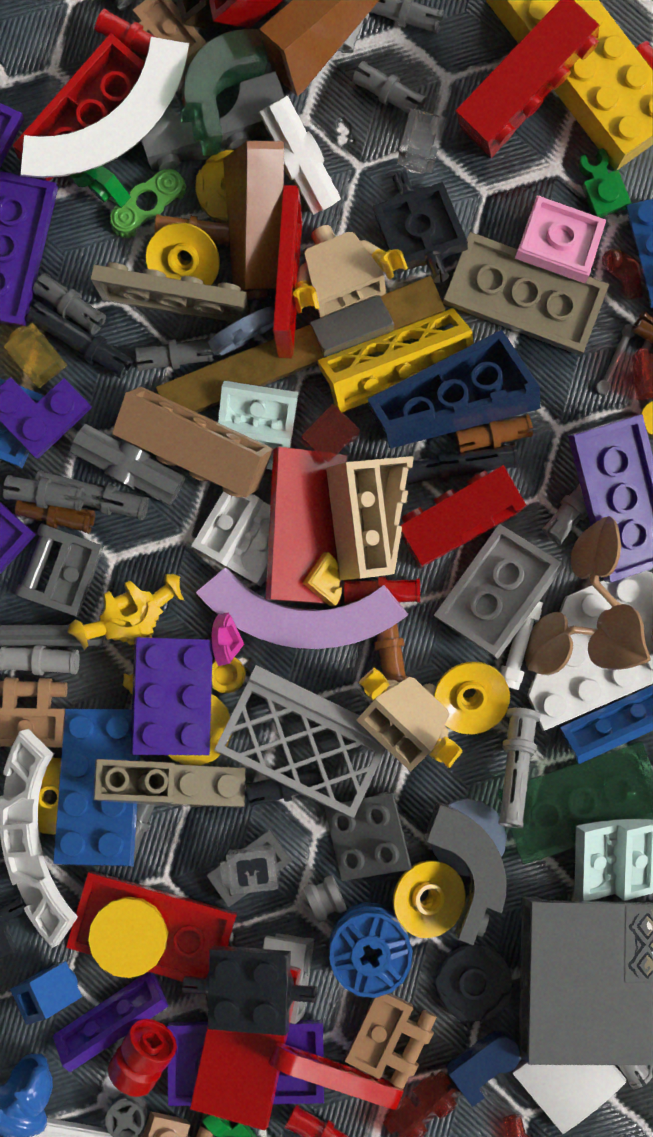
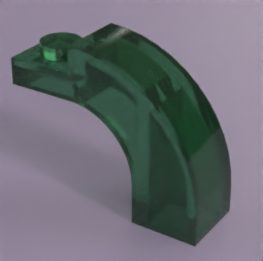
(216, 66)

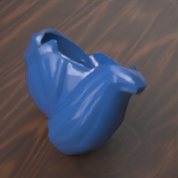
(25, 1098)

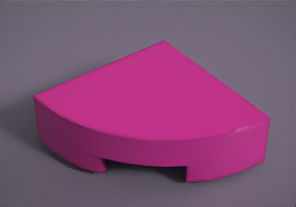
(225, 639)

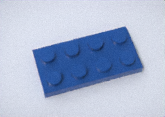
(90, 829)

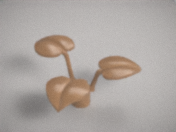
(620, 631)

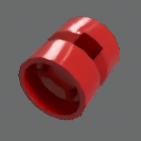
(142, 1057)

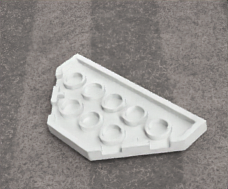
(581, 683)

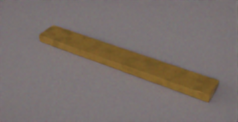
(263, 366)

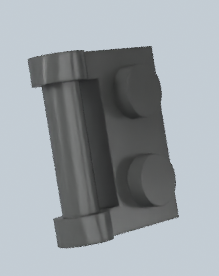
(70, 574)

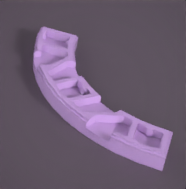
(299, 626)

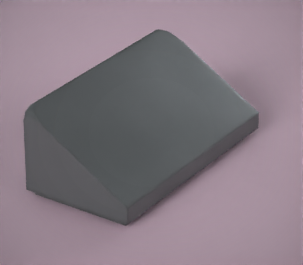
(352, 326)

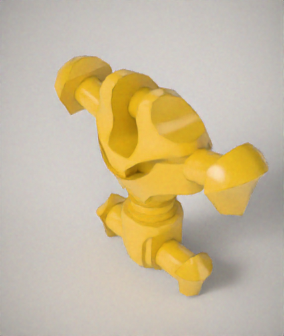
(128, 616)

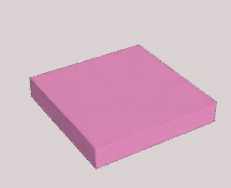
(560, 239)

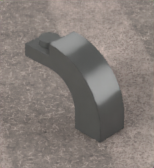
(468, 840)

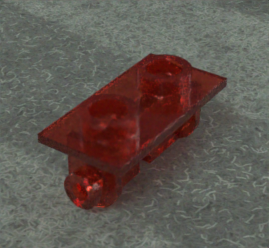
(435, 1100)

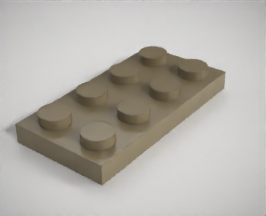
(170, 295)
(524, 296)

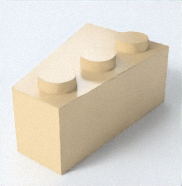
(367, 514)

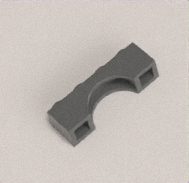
(174, 142)

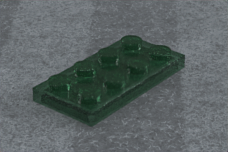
(600, 789)

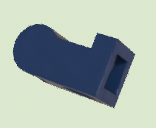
(482, 1062)

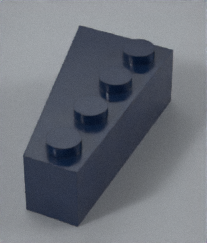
(457, 393)

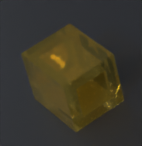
(34, 354)

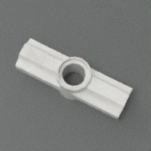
(301, 155)

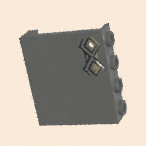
(586, 983)

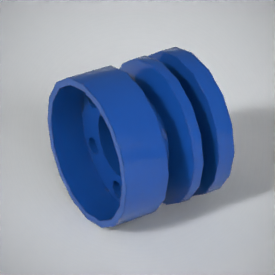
(379, 928)

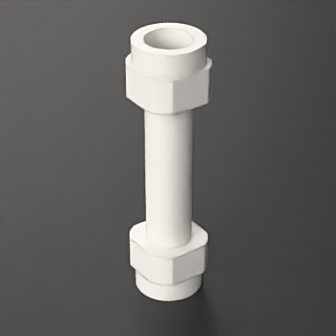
(511, 671)

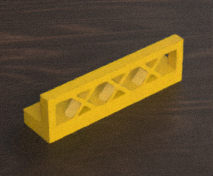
(400, 361)

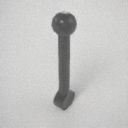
(603, 387)

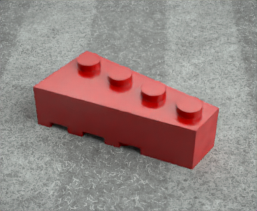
(528, 75)
(89, 94)

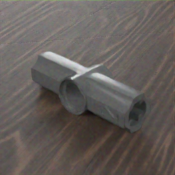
(127, 464)

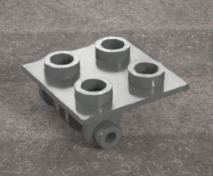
(371, 840)

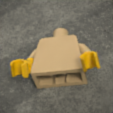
(342, 271)
(407, 720)

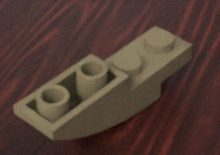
(168, 784)

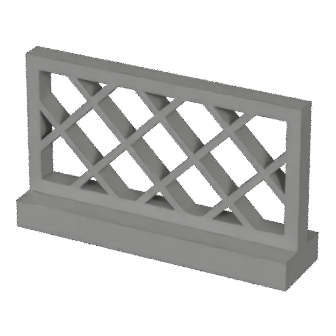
(312, 708)

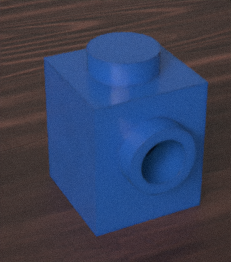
(46, 993)

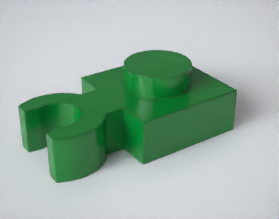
(604, 190)

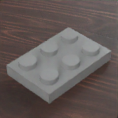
(498, 591)

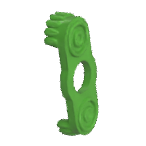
(165, 185)

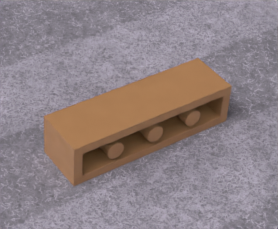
(192, 442)

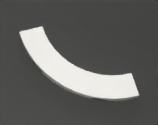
(117, 131)
(21, 839)

